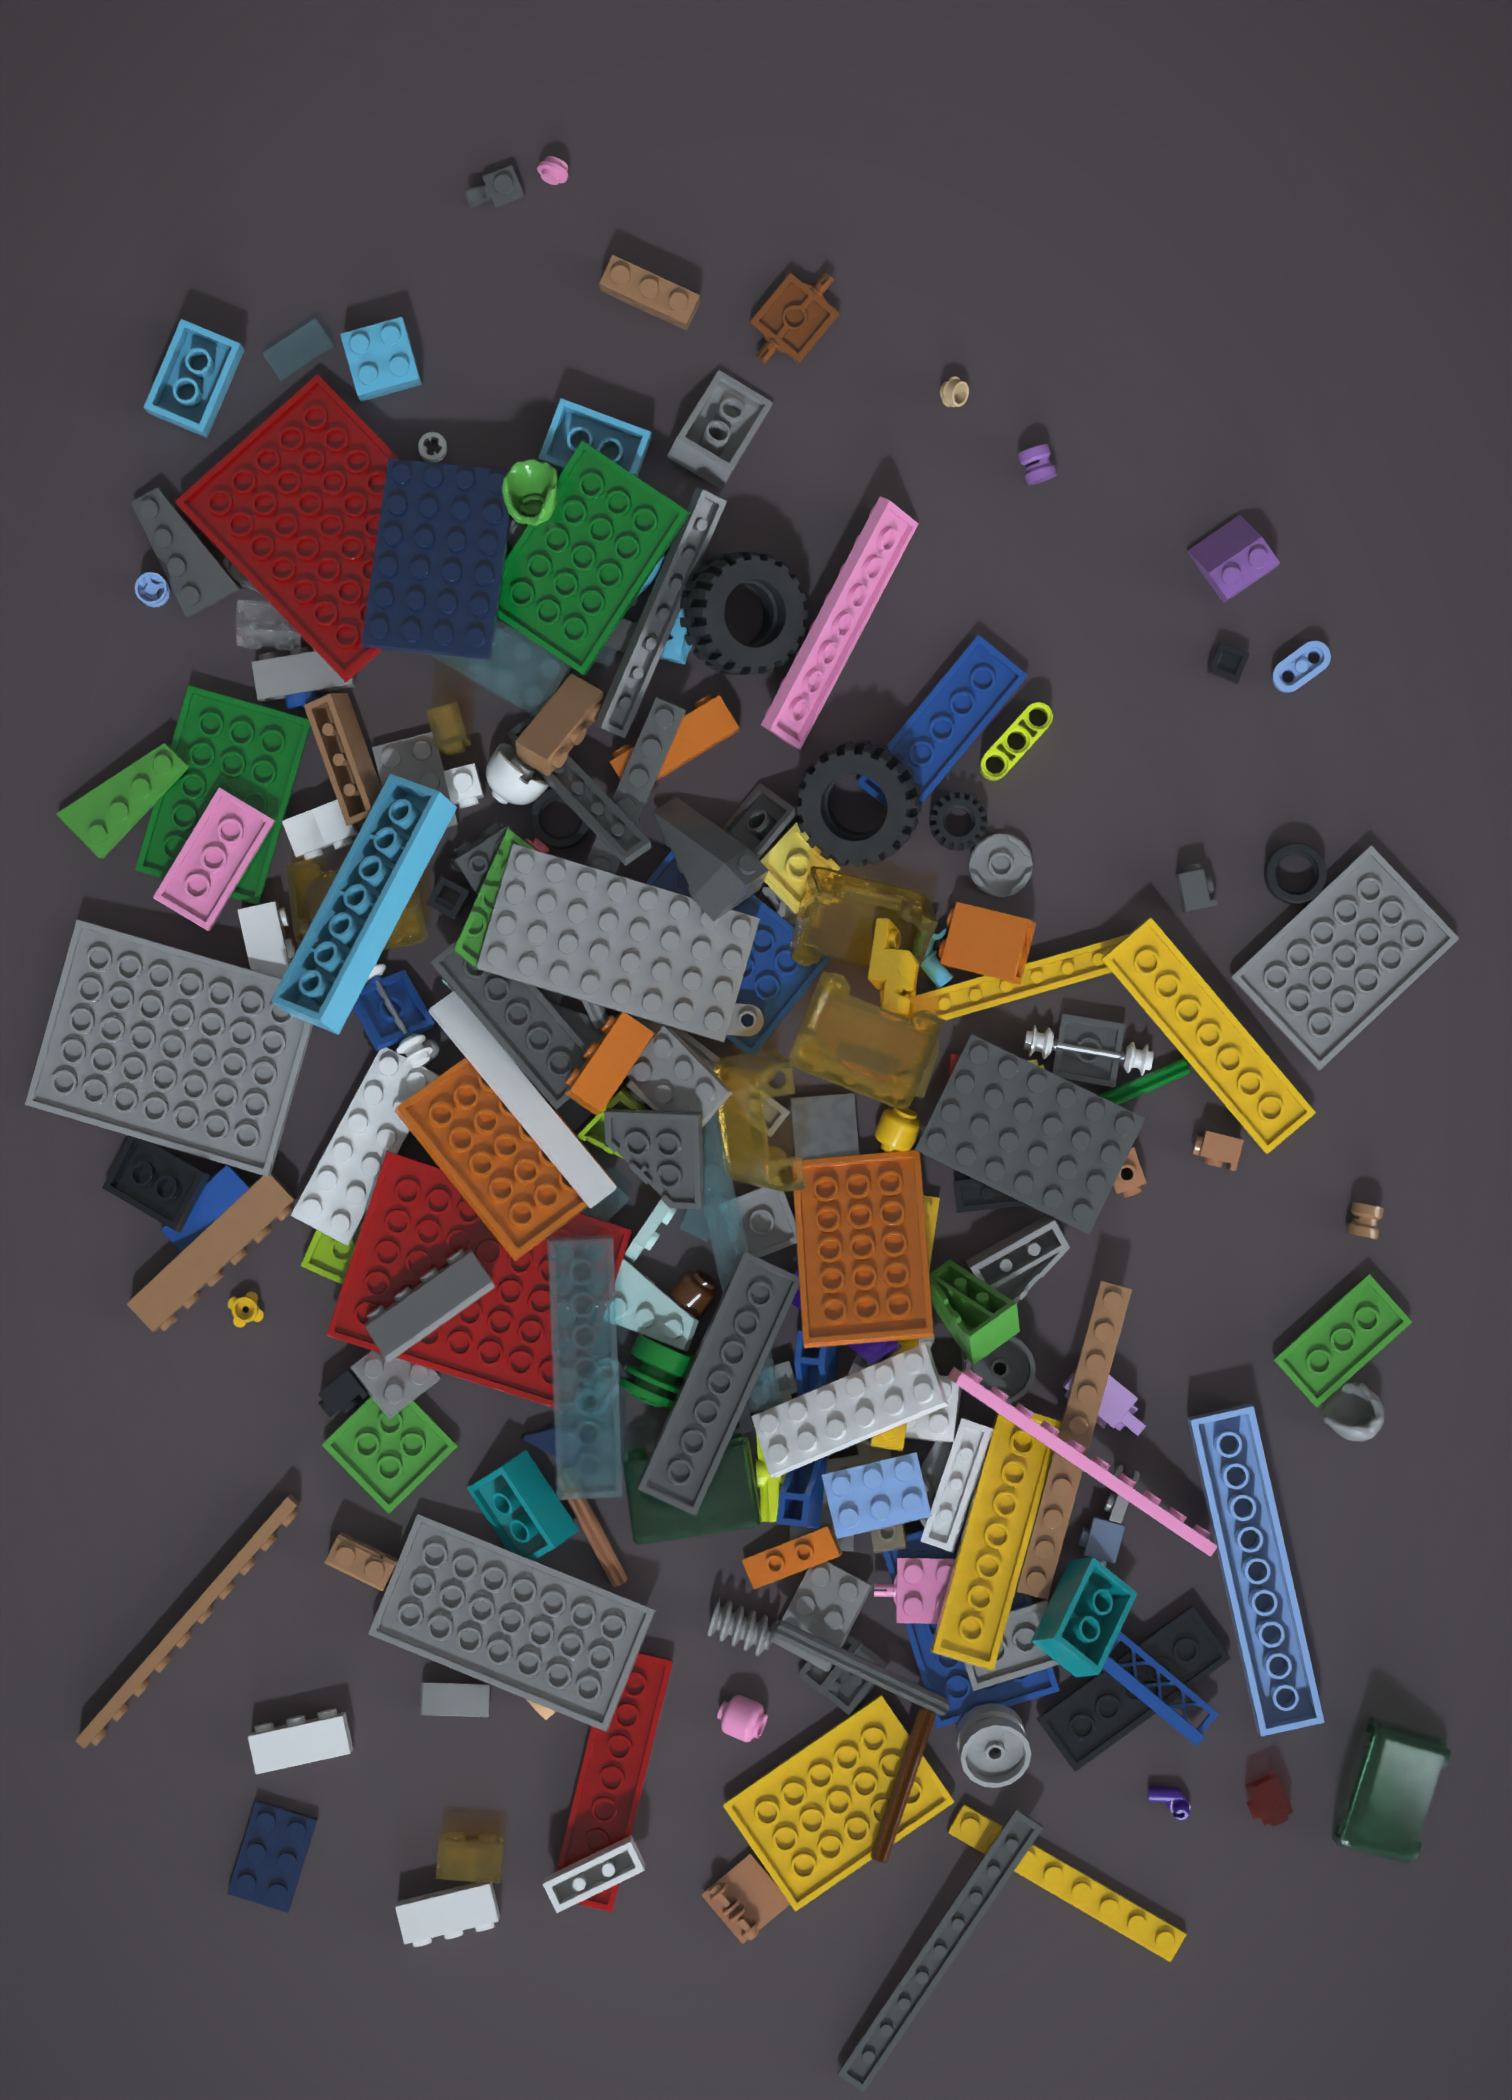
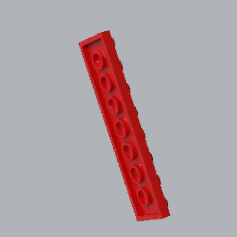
(616, 1771)

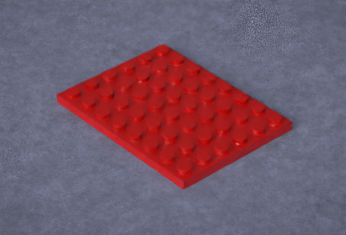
(302, 518)
(416, 1225)

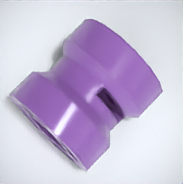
(1037, 464)

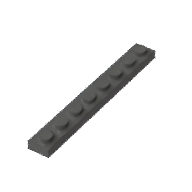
(660, 613)

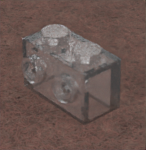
(262, 626)

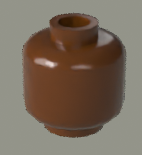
(694, 1292)

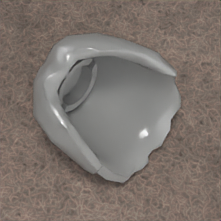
(1354, 1412)

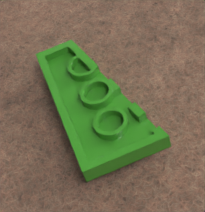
(120, 802)
(476, 925)

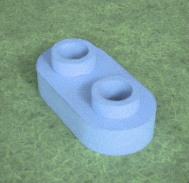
(1300, 667)

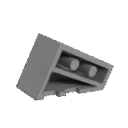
(1021, 1258)

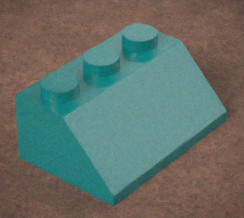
(523, 1508)

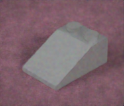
(719, 429)

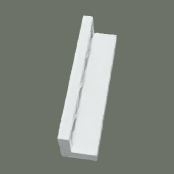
(957, 1485)

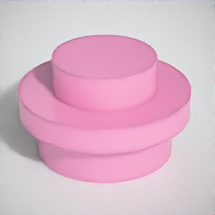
(553, 170)

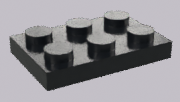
(156, 1182)

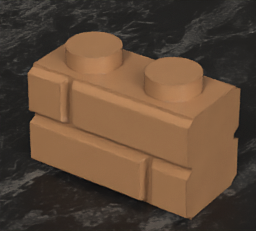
(361, 1561)

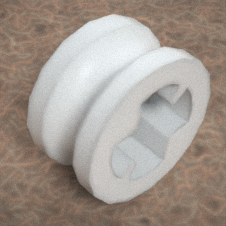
(423, 449)

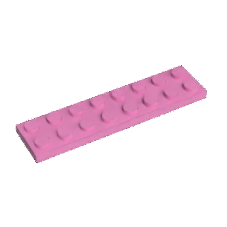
(839, 623)

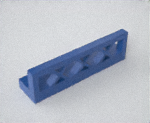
(1155, 1701)

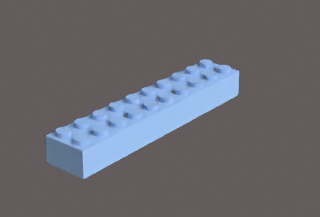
(1255, 1570)

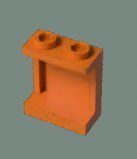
(987, 942)

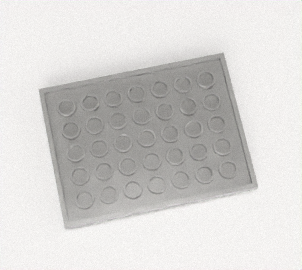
(170, 1049)

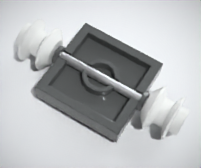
(1088, 1050)

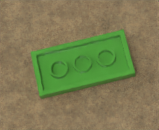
(1342, 1340)

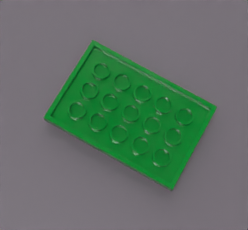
(589, 561)
(233, 748)

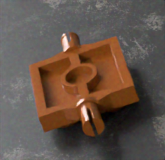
(794, 318)

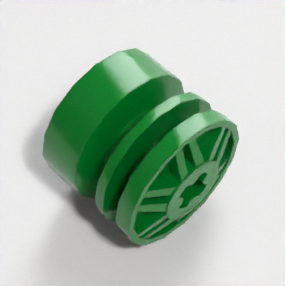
(657, 1373)

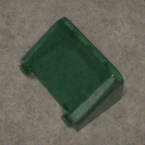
(727, 1505)
(1392, 1792)

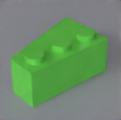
(972, 1310)

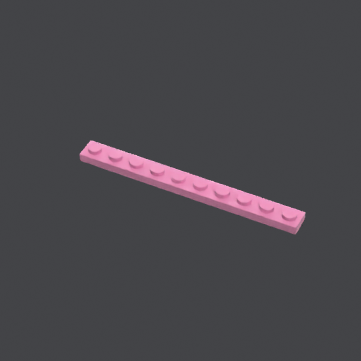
(1073, 1452)

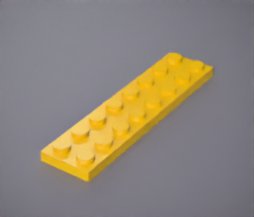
(1208, 1035)
(993, 1544)

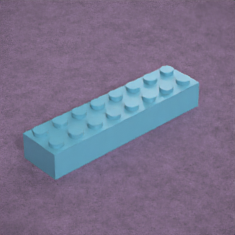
(364, 903)

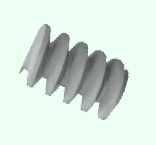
(741, 1627)

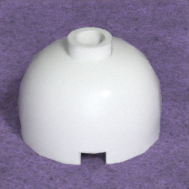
(513, 779)

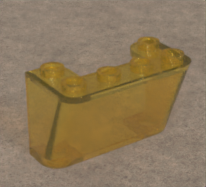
(744, 1121)

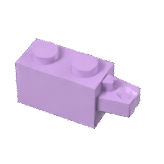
(1116, 1406)

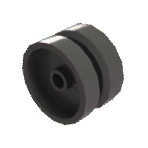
(1018, 1373)

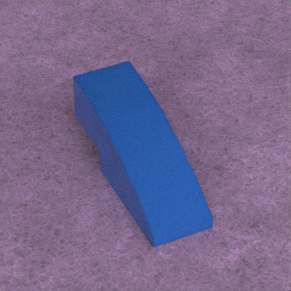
(214, 1200)

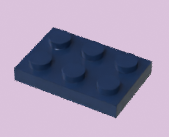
(272, 1856)

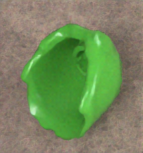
(530, 491)

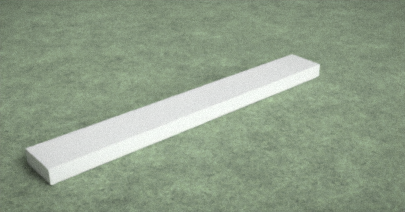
(522, 1100)

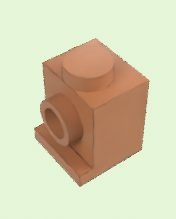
(1218, 1149)
(1133, 1185)

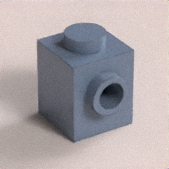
(1101, 1539)

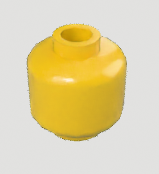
(897, 1129)

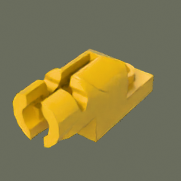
(892, 969)

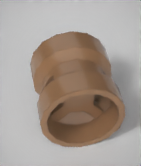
(1365, 1220)

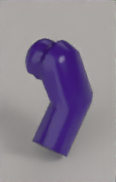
(1173, 1798)

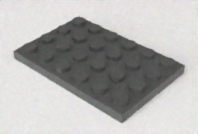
(1030, 1134)

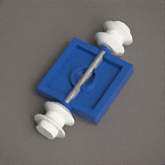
(394, 1013)

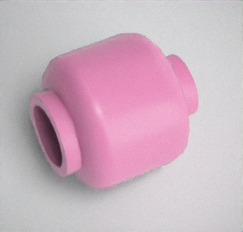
(742, 1718)

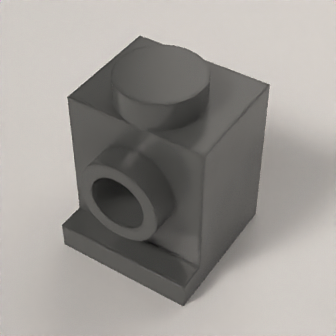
(1195, 889)

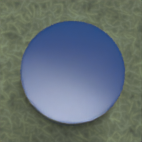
(298, 700)

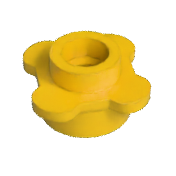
(240, 1317)

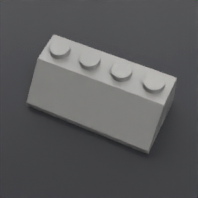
(428, 1304)

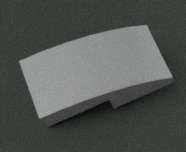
(454, 1699)

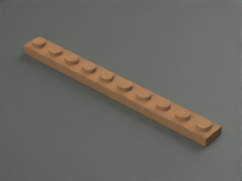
(1079, 1425)
(180, 1632)

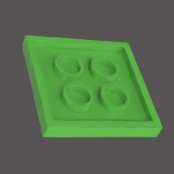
(389, 1454)

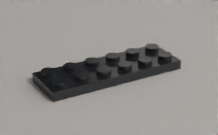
(1107, 1711)

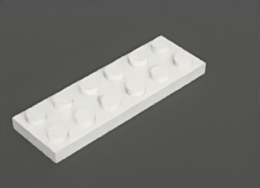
(351, 1163)
(849, 1410)

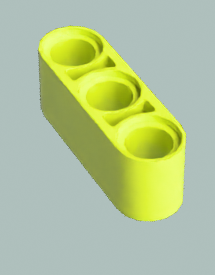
(1020, 726)

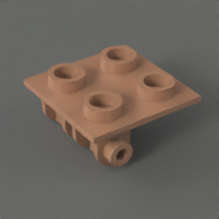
(746, 1899)

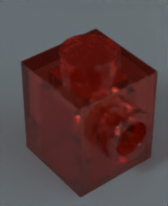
(1268, 1800)

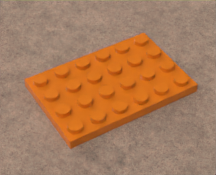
(491, 1158)
(863, 1250)

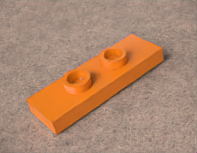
(792, 1557)

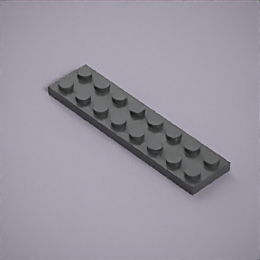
(718, 1383)

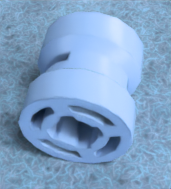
(150, 584)

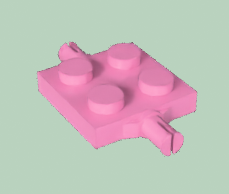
(918, 1589)

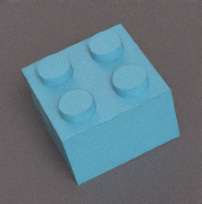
(381, 359)

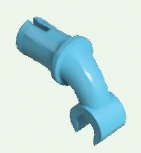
(932, 966)

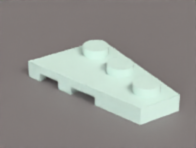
(647, 1236)

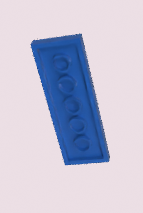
(952, 716)

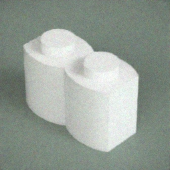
(317, 830)

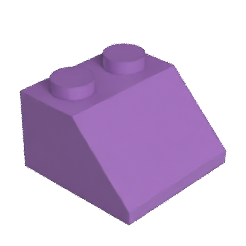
(1233, 558)

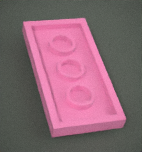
(214, 859)

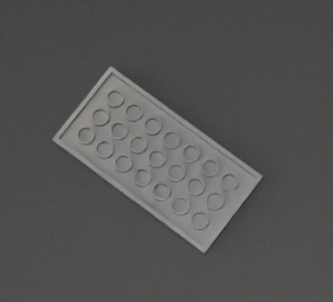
(616, 943)
(512, 1622)

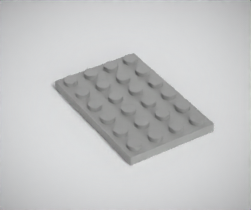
(1344, 958)

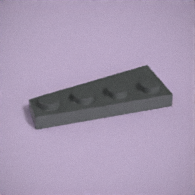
(188, 563)

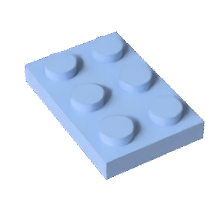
(876, 1495)

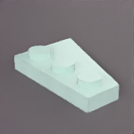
(649, 1310)

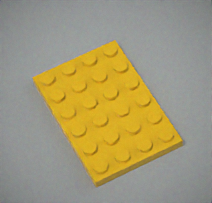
(825, 1804)

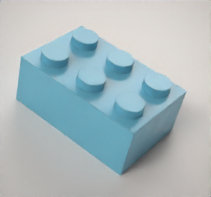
(194, 378)
(610, 436)

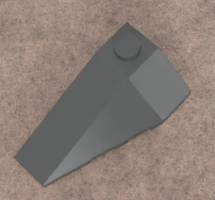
(714, 863)

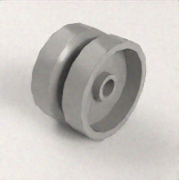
(992, 1745)

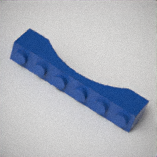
(803, 1487)

